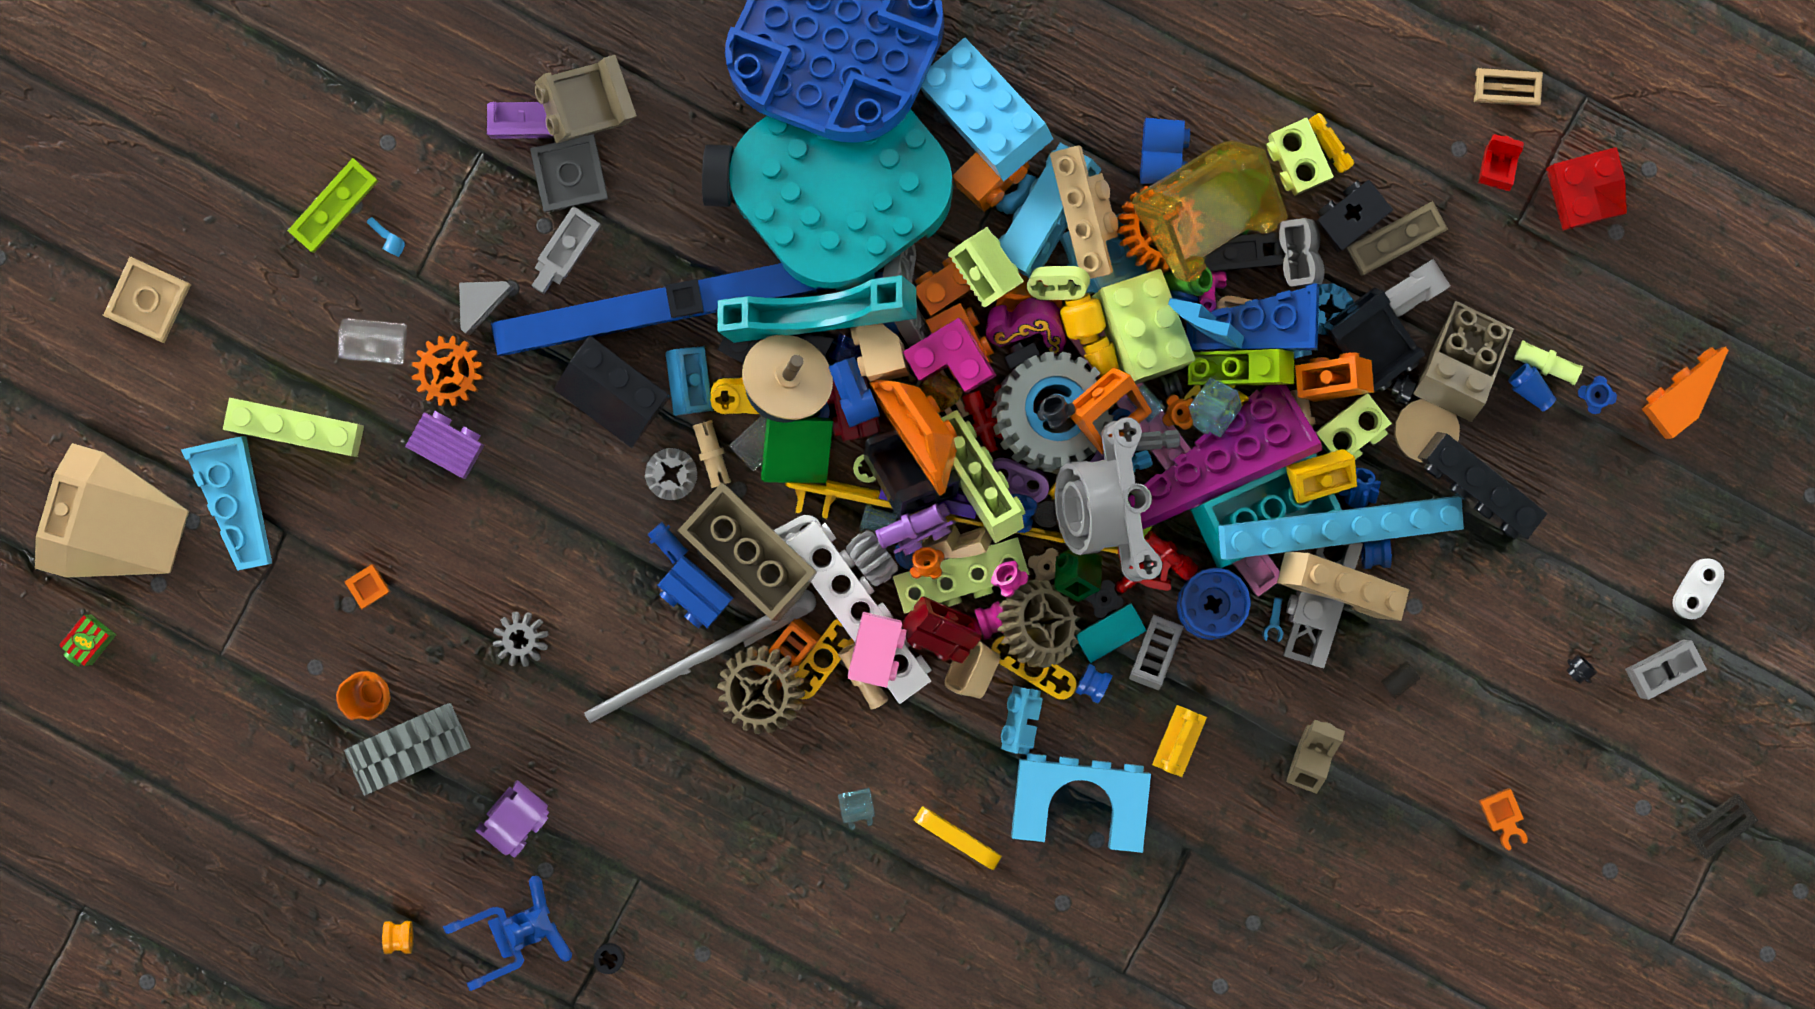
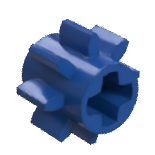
(1366, 490)

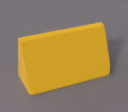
(1322, 475)

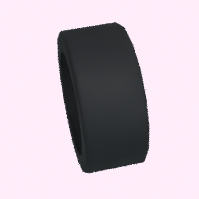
(715, 175)

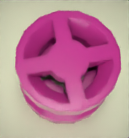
(987, 619)

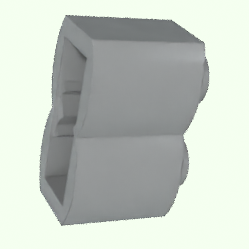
(1301, 244)

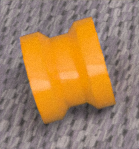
(397, 937)

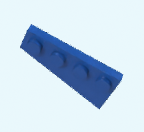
(1275, 322)

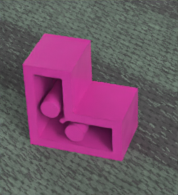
(954, 348)

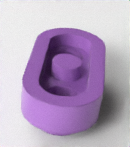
(1020, 475)

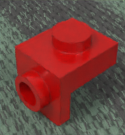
(1500, 162)

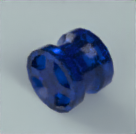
(845, 349)

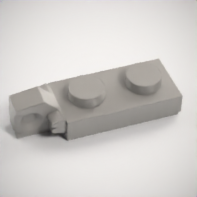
(564, 249)

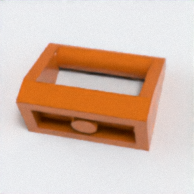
(1101, 397)

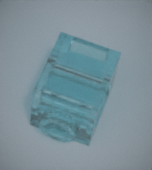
(1215, 407)

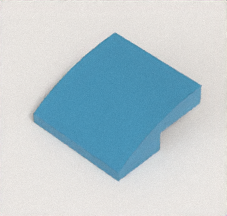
(1206, 323)

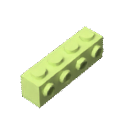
(982, 484)
(959, 576)

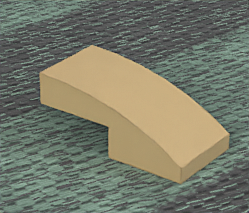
(961, 545)

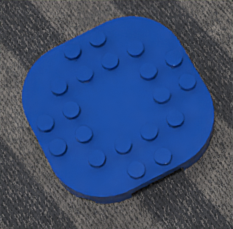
(834, 63)

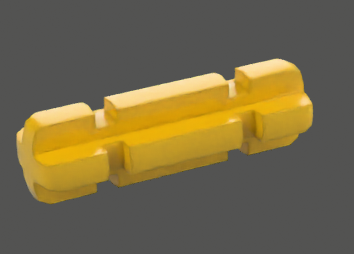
(1330, 143)

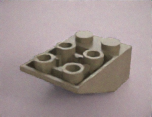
(1463, 362)

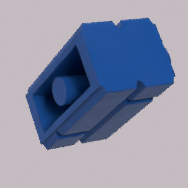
(694, 592)

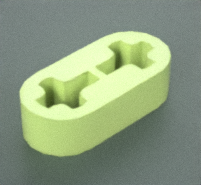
(1058, 283)

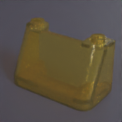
(1210, 205)

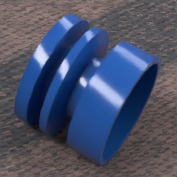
(1220, 586)

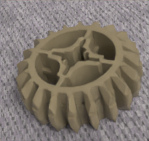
(1033, 642)
(771, 696)

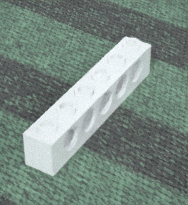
(814, 537)

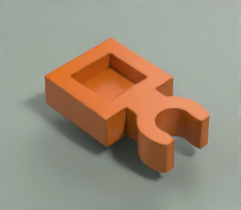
(1502, 813)

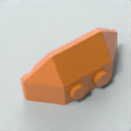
(920, 428)

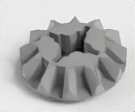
(686, 476)

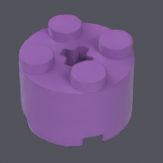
(513, 818)

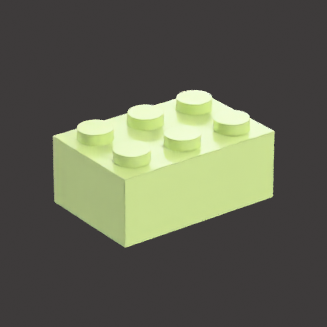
(1144, 327)

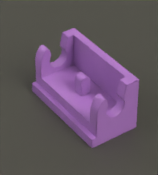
(516, 120)

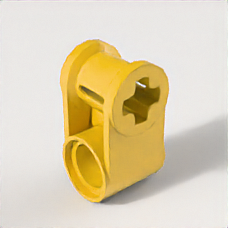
(737, 394)

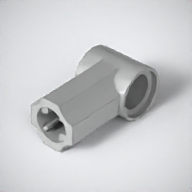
(1420, 286)

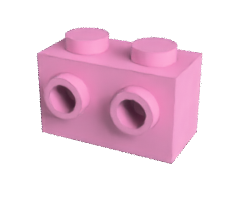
(876, 649)

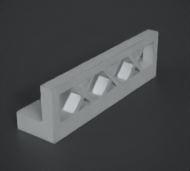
(1324, 638)

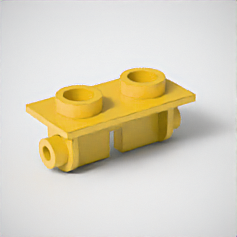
(1179, 741)

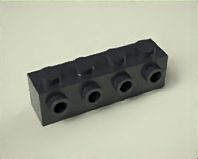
(1482, 485)

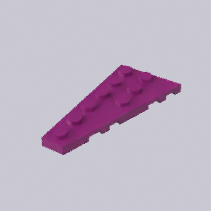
(1259, 440)

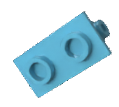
(1016, 734)

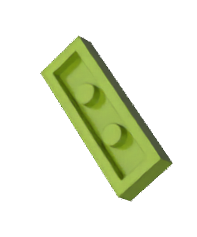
(333, 205)

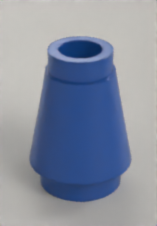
(1531, 386)

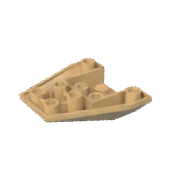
(106, 520)

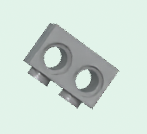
(1666, 669)

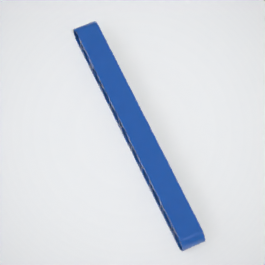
(636, 310)

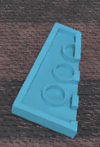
(230, 487)

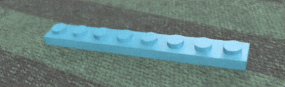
(1340, 527)

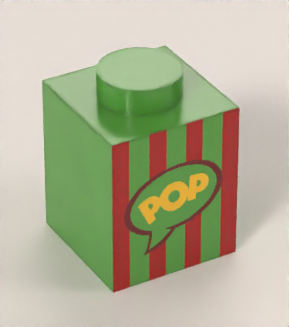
(86, 641)

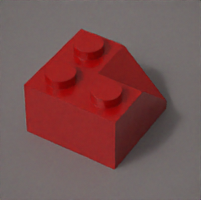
(1588, 188)

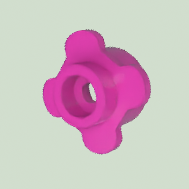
(1004, 573)

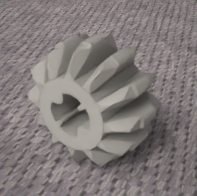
(871, 558)
(511, 644)

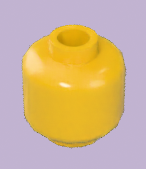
(1083, 319)

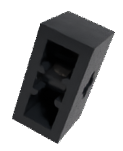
(1370, 208)

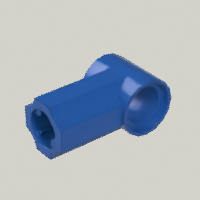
(855, 397)

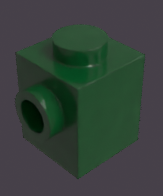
(1078, 574)

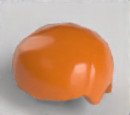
(363, 696)

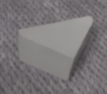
(479, 301)

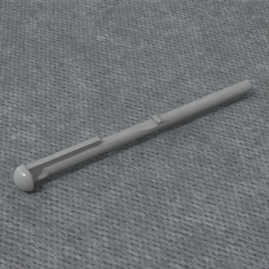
(747, 634)

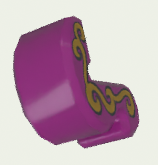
(1026, 320)

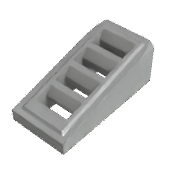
(1146, 678)

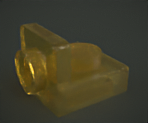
(942, 389)

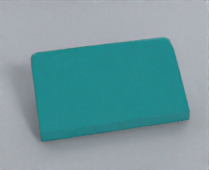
(1110, 632)

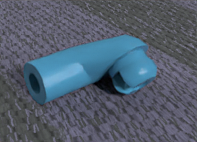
(1015, 199)

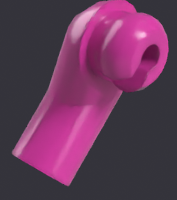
(1208, 299)

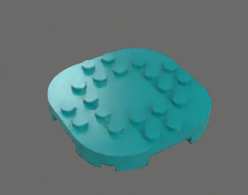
(840, 206)

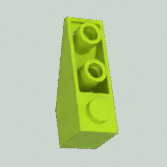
(1243, 367)

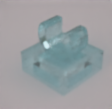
(856, 806)

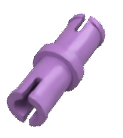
(909, 526)

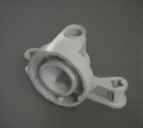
(1095, 504)

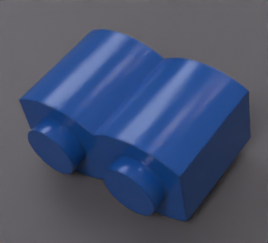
(1162, 149)

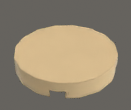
(1419, 423)

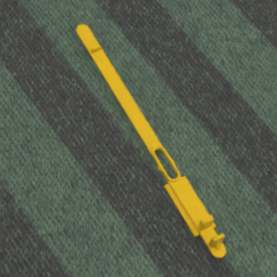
(870, 496)

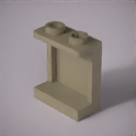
(585, 100)

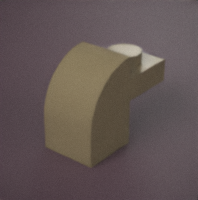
(1314, 755)

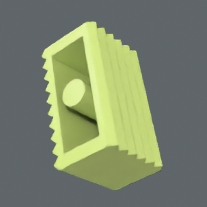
(985, 267)

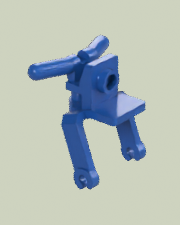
(517, 932)

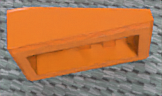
(805, 632)

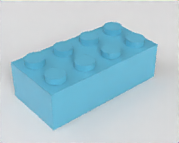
(985, 109)

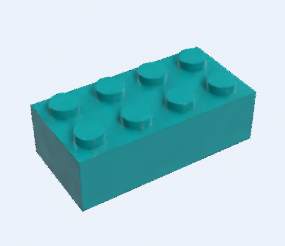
(1256, 501)

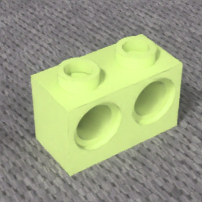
(1307, 154)
(1348, 423)

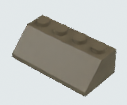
(748, 552)

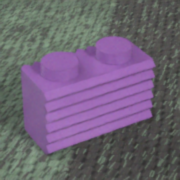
(444, 444)

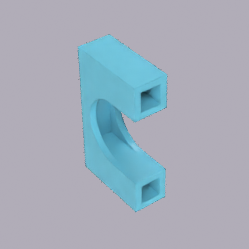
(1041, 779)

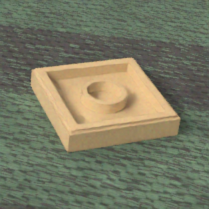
(147, 299)

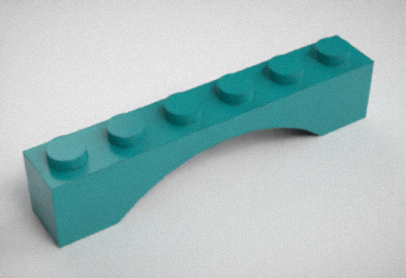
(867, 304)

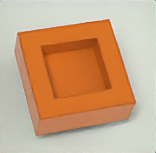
(367, 586)

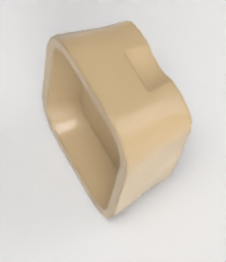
(974, 674)

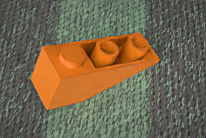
(1684, 400)

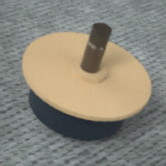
(786, 378)

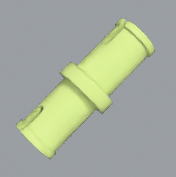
(1548, 362)

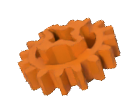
(439, 384)

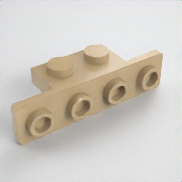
(1086, 210)

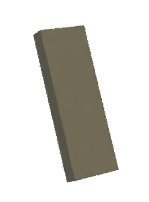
(1396, 238)

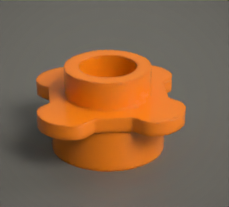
(1171, 417)
(923, 556)

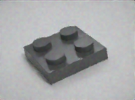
(569, 173)

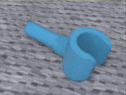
(393, 243)
(1274, 620)

